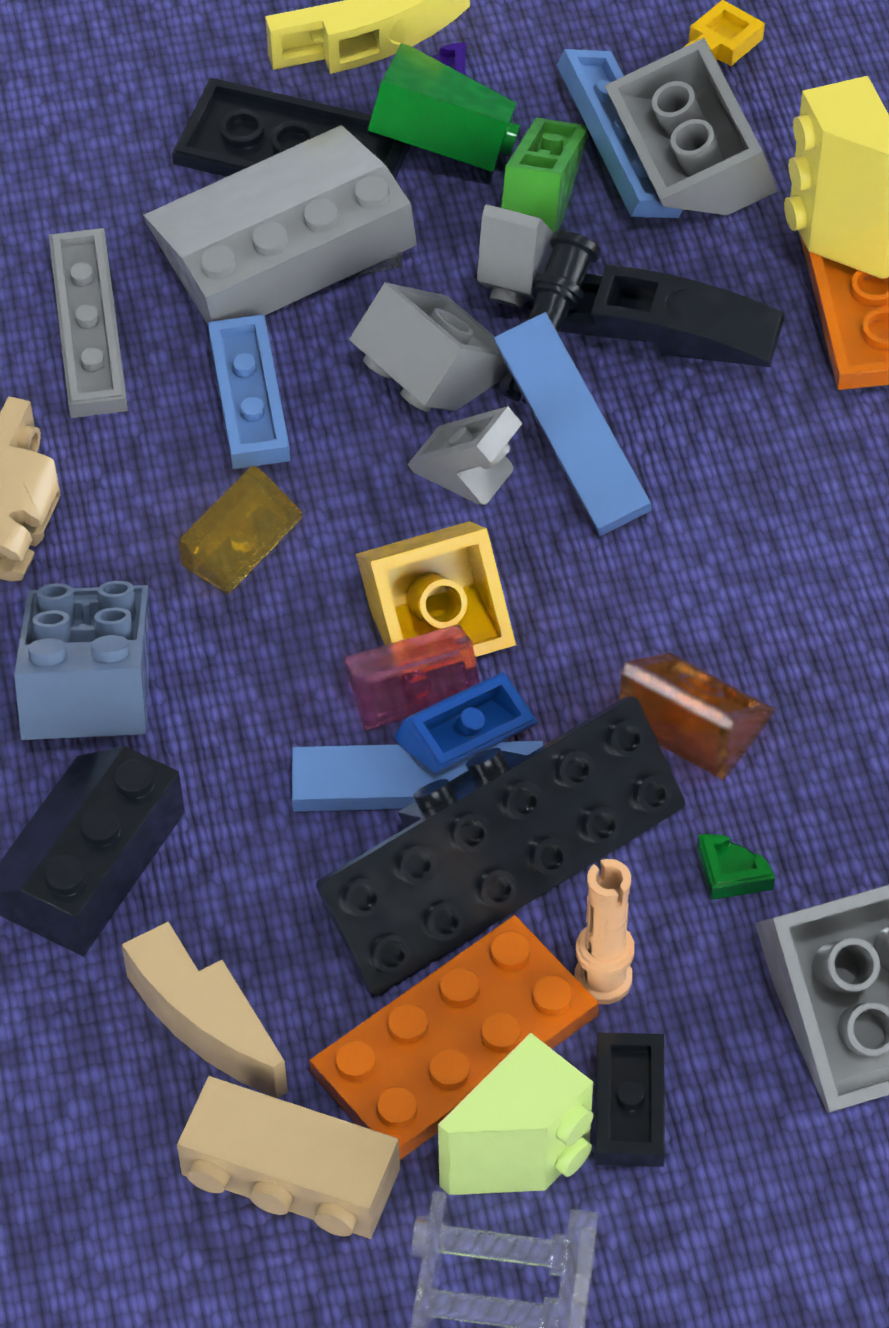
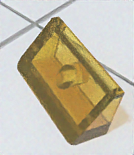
(238, 530)

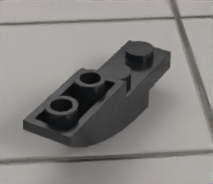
(677, 315)

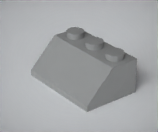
(692, 133)

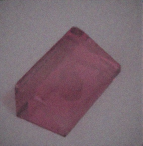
(411, 674)

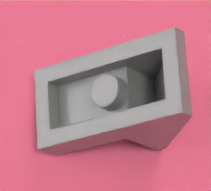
(469, 454)

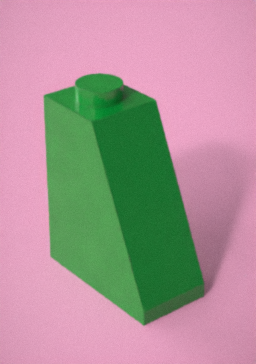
(443, 111)

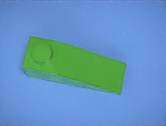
(544, 170)

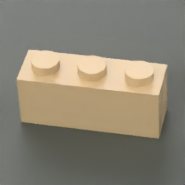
(288, 1158)

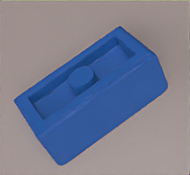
(465, 723)

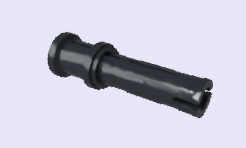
(558, 287)

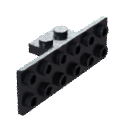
(498, 841)

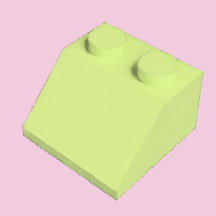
(518, 1125)

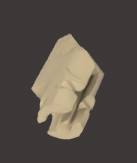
(26, 489)

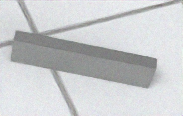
(87, 323)

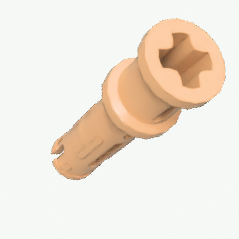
(605, 945)

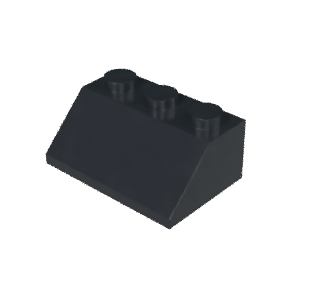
(89, 845)

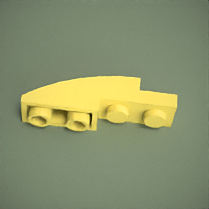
(355, 30)

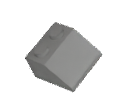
(428, 347)

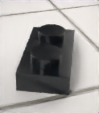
(630, 1099)

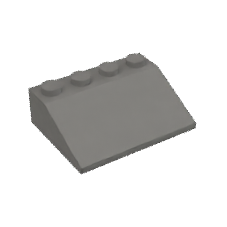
(284, 227)
(835, 991)

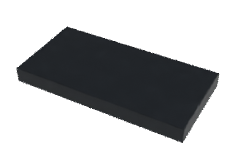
(246, 125)

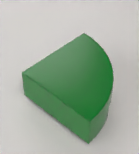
(732, 868)

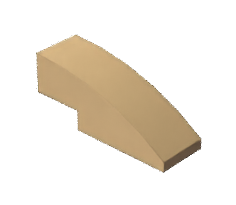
(204, 1010)

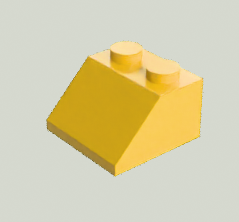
(438, 584)

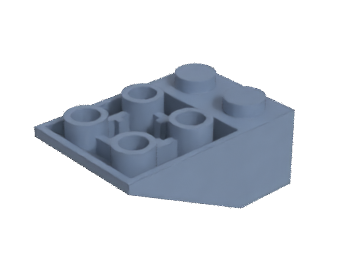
(84, 661)

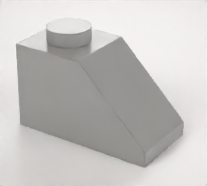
(512, 254)

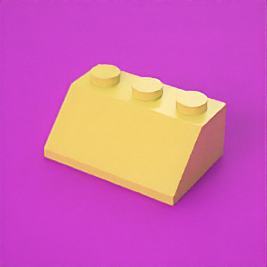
(842, 175)

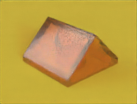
(695, 711)

